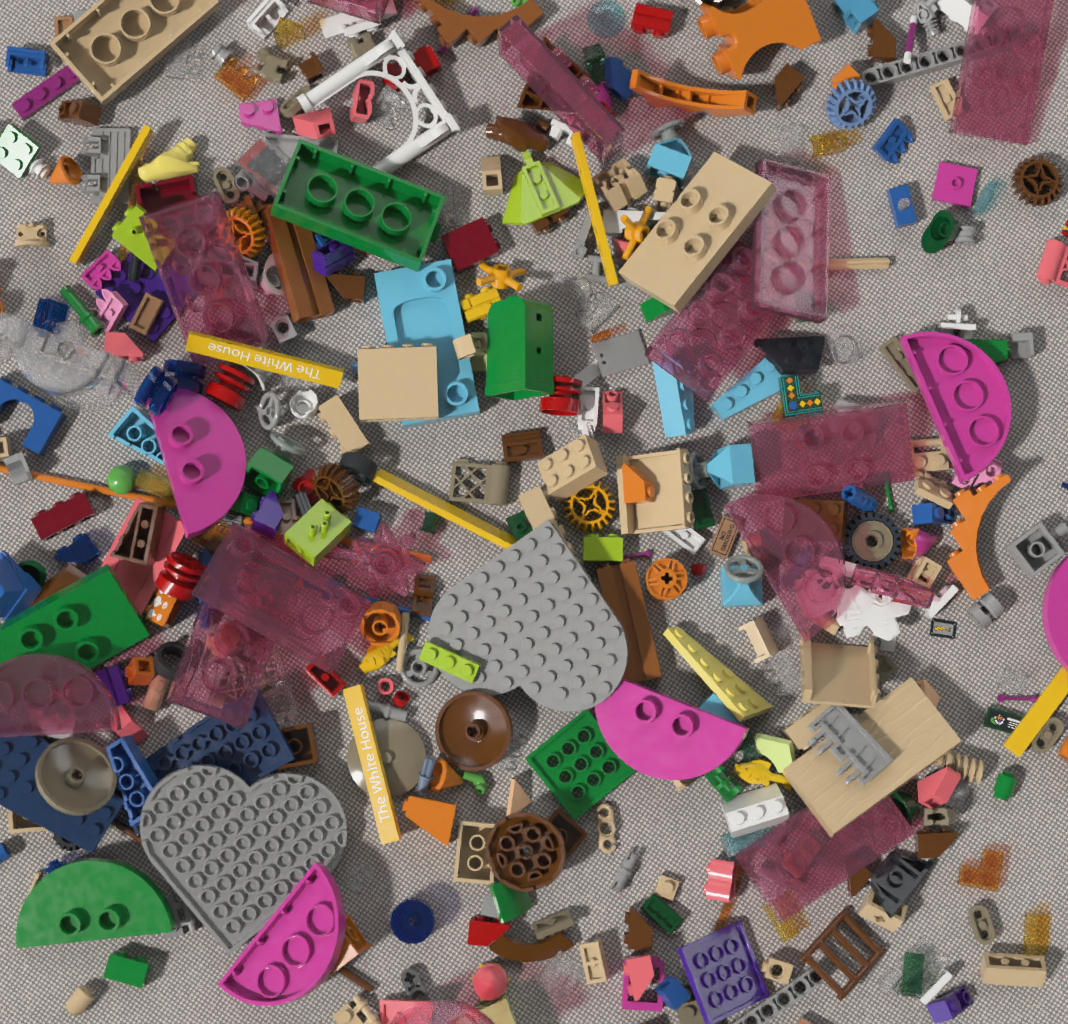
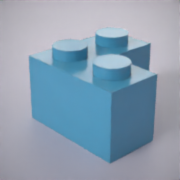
(856, 13)

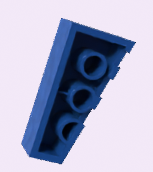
(133, 775)

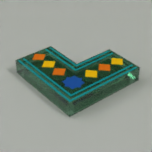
(793, 401)

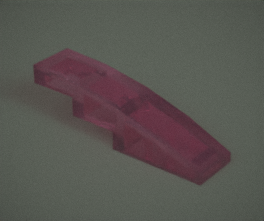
(896, 587)

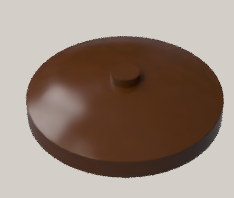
(473, 731)

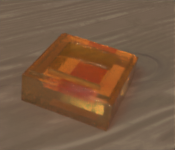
(600, 336)

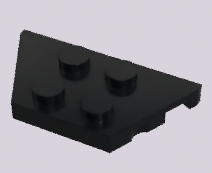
(793, 354)
(897, 879)

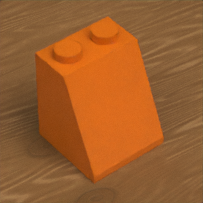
(431, 815)
(353, 945)

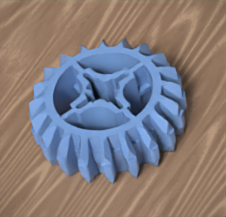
(861, 102)

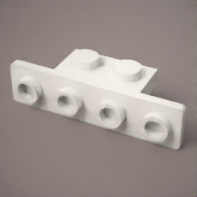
(351, 25)

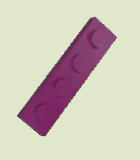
(45, 92)

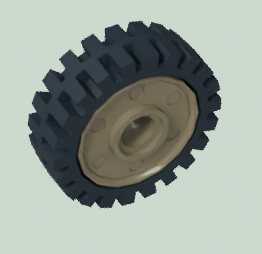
(884, 533)

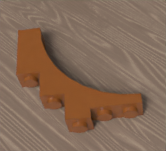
(479, 29)

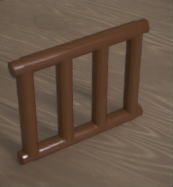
(819, 943)

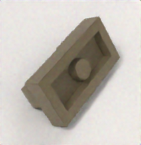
(554, 923)

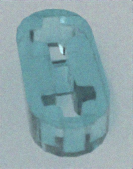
(984, 197)

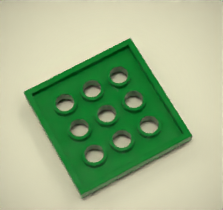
(562, 790)

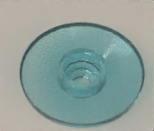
(601, 26)

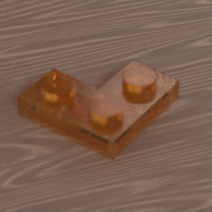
(985, 877)

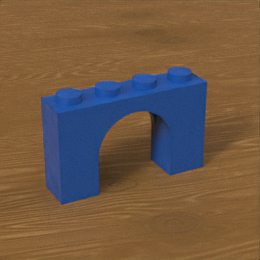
(46, 418)

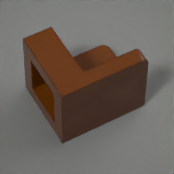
(312, 69)

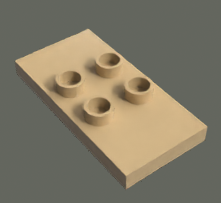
(697, 231)

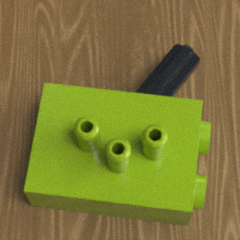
(317, 530)

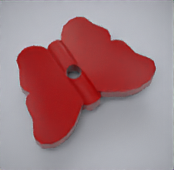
(305, 481)

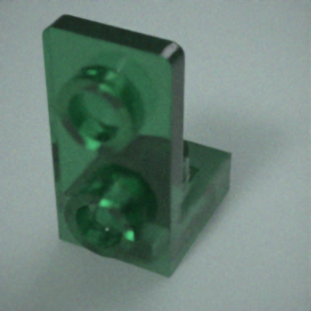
(912, 975)

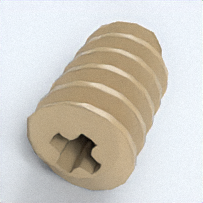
(964, 766)

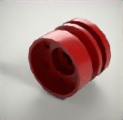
(230, 386)
(561, 401)
(180, 576)

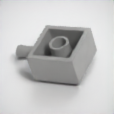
(1037, 548)

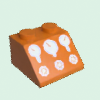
(163, 609)

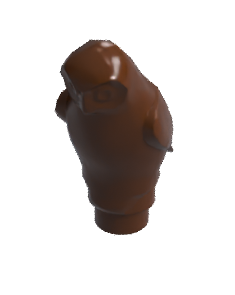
(517, 134)

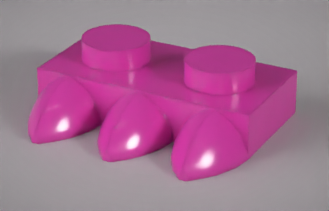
(101, 270)

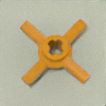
(636, 231)
(500, 276)

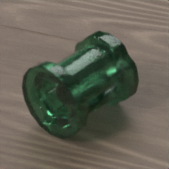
(430, 522)

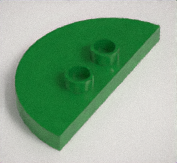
(92, 902)

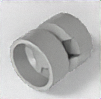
(990, 606)

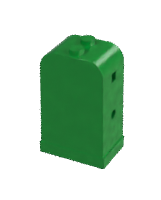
(519, 349)

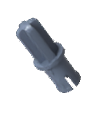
(426, 776)

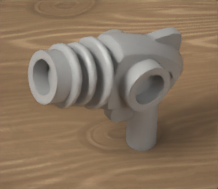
(926, 13)

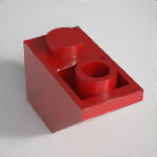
(484, 932)

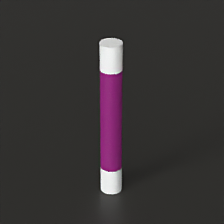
(910, 39)

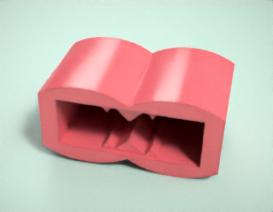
(362, 105)
(721, 880)

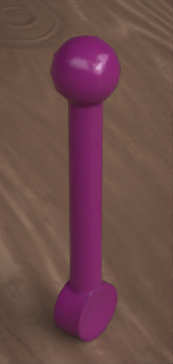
(647, 554)
(1000, 698)

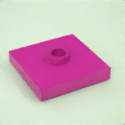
(954, 184)

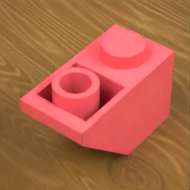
(315, 124)
(123, 347)
(612, 411)
(938, 787)
(640, 973)

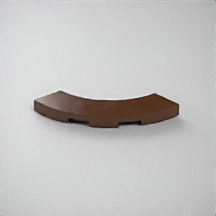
(531, 952)

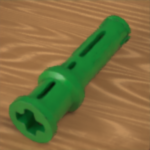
(86, 316)

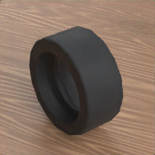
(358, 466)
(160, 666)

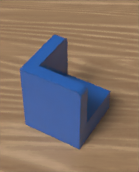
(366, 520)
(672, 992)

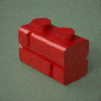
(651, 20)
(330, 683)

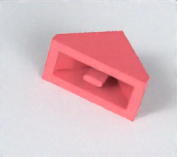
(130, 726)

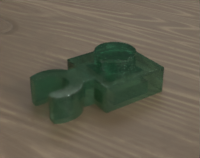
(746, 746)

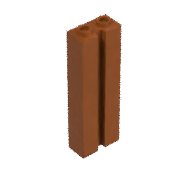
(303, 286)
(624, 595)

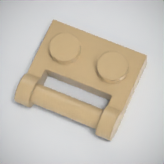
(929, 461)

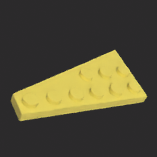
(729, 688)

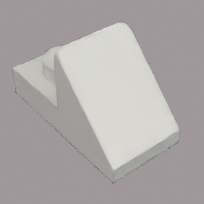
(946, 594)

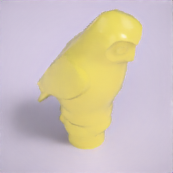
(171, 163)

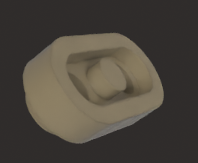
(291, 105)
(227, 186)
(1049, 737)
(982, 923)

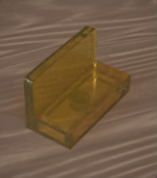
(285, 29)
(1036, 934)

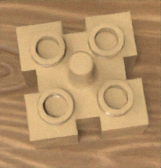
(619, 185)

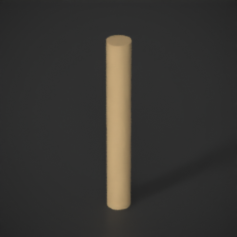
(402, 641)

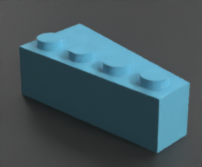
(750, 390)
(675, 404)
(137, 432)

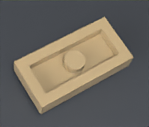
(944, 98)

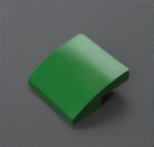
(509, 902)

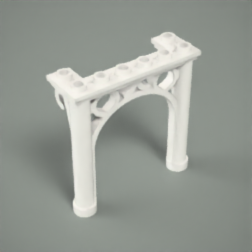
(359, 69)

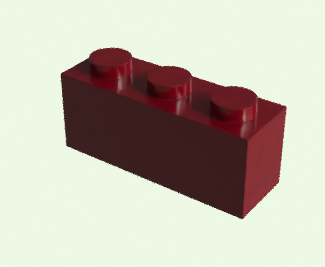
(63, 516)

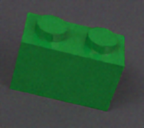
(127, 969)

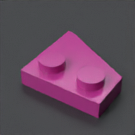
(262, 115)

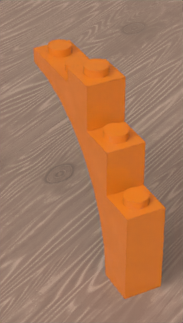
(692, 99)
(966, 562)

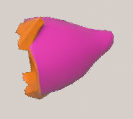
(915, 542)

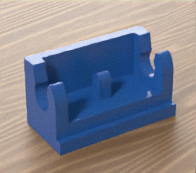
(27, 61)

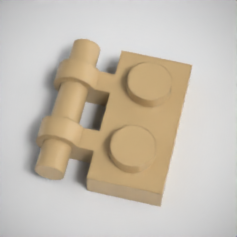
(933, 489)
(349, 1015)

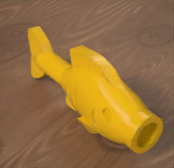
(378, 656)
(758, 773)

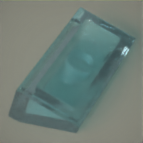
(734, 845)

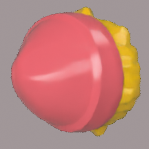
(490, 981)

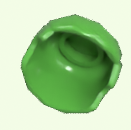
(121, 479)

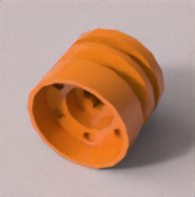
(657, 587)

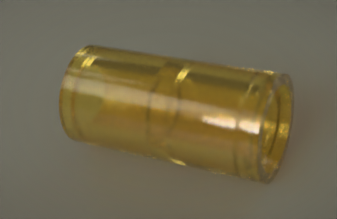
(154, 484)
(786, 930)

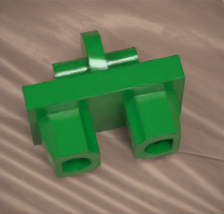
(723, 783)

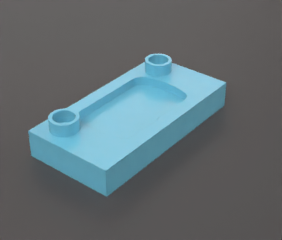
(424, 310)

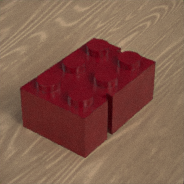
(169, 192)

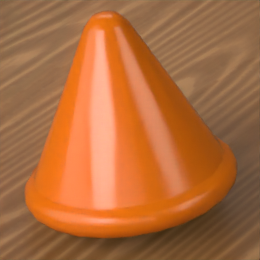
(66, 172)
(444, 777)

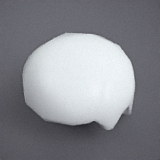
(304, 404)

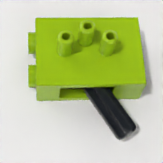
(132, 237)

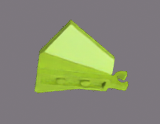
(540, 192)

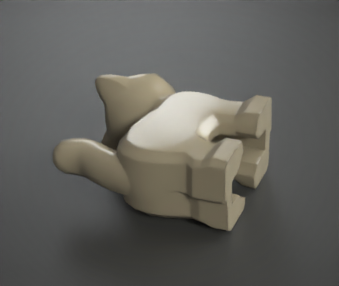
(359, 49)
(271, 67)
(940, 816)

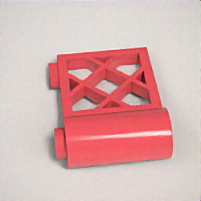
(1052, 263)

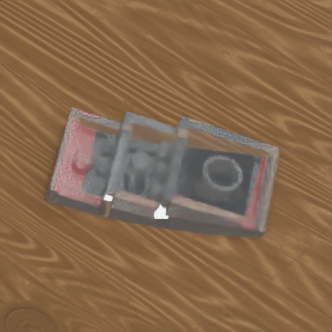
(264, 164)

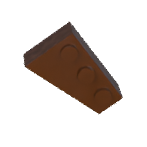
(142, 534)

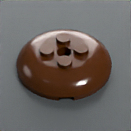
(512, 864)

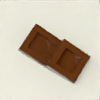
(423, 595)

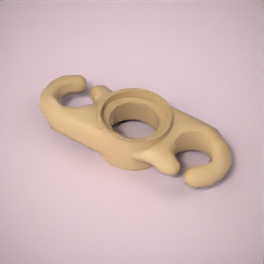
(604, 837)

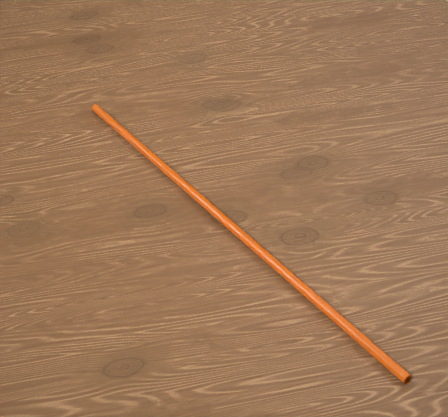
(170, 504)

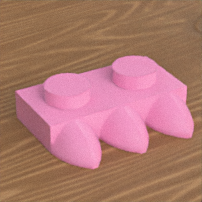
(110, 309)

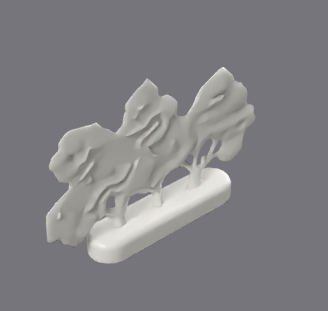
(864, 609)

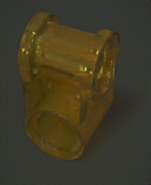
(826, 144)

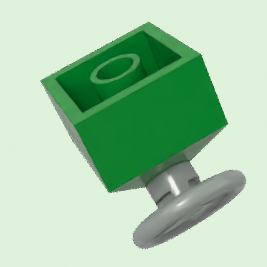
(272, 468)

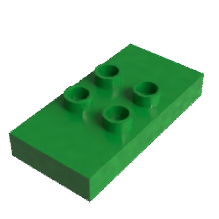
(357, 205)
(81, 622)

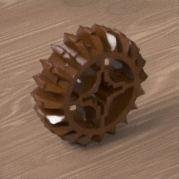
(1052, 181)
(336, 486)

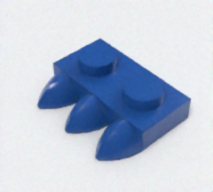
(892, 141)

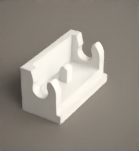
(266, 17)

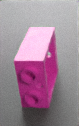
(646, 1005)

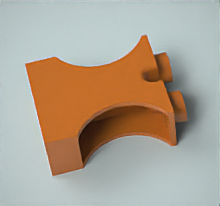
(753, 27)

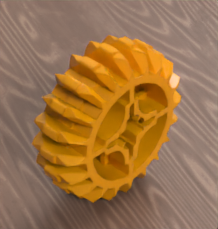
(247, 230)
(598, 510)

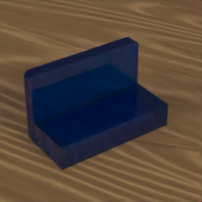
(49, 314)

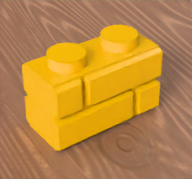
(477, 306)

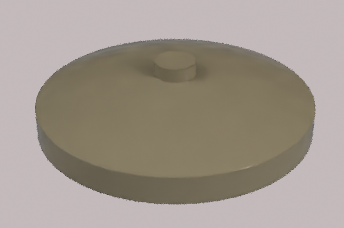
(401, 755)
(75, 776)

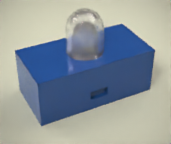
(901, 206)

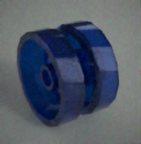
(188, 373)
(156, 391)
(424, 918)

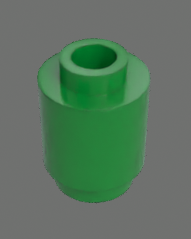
(1004, 786)

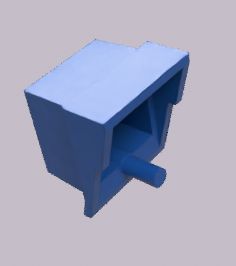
(16, 588)

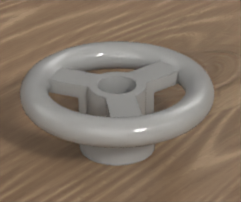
(273, 410)
(406, 675)

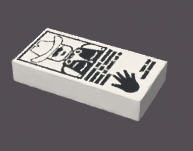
(935, 986)

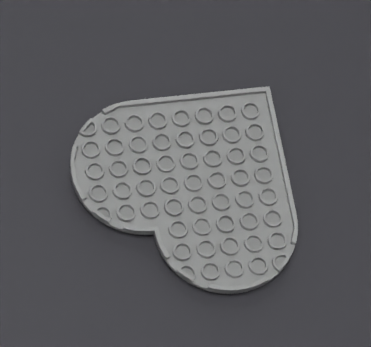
(534, 626)
(237, 845)

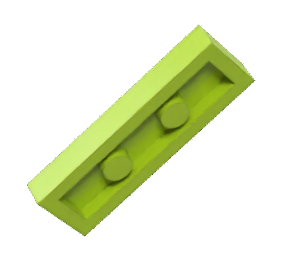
(449, 661)

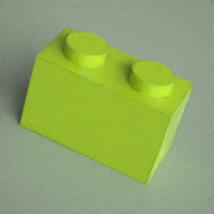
(602, 549)

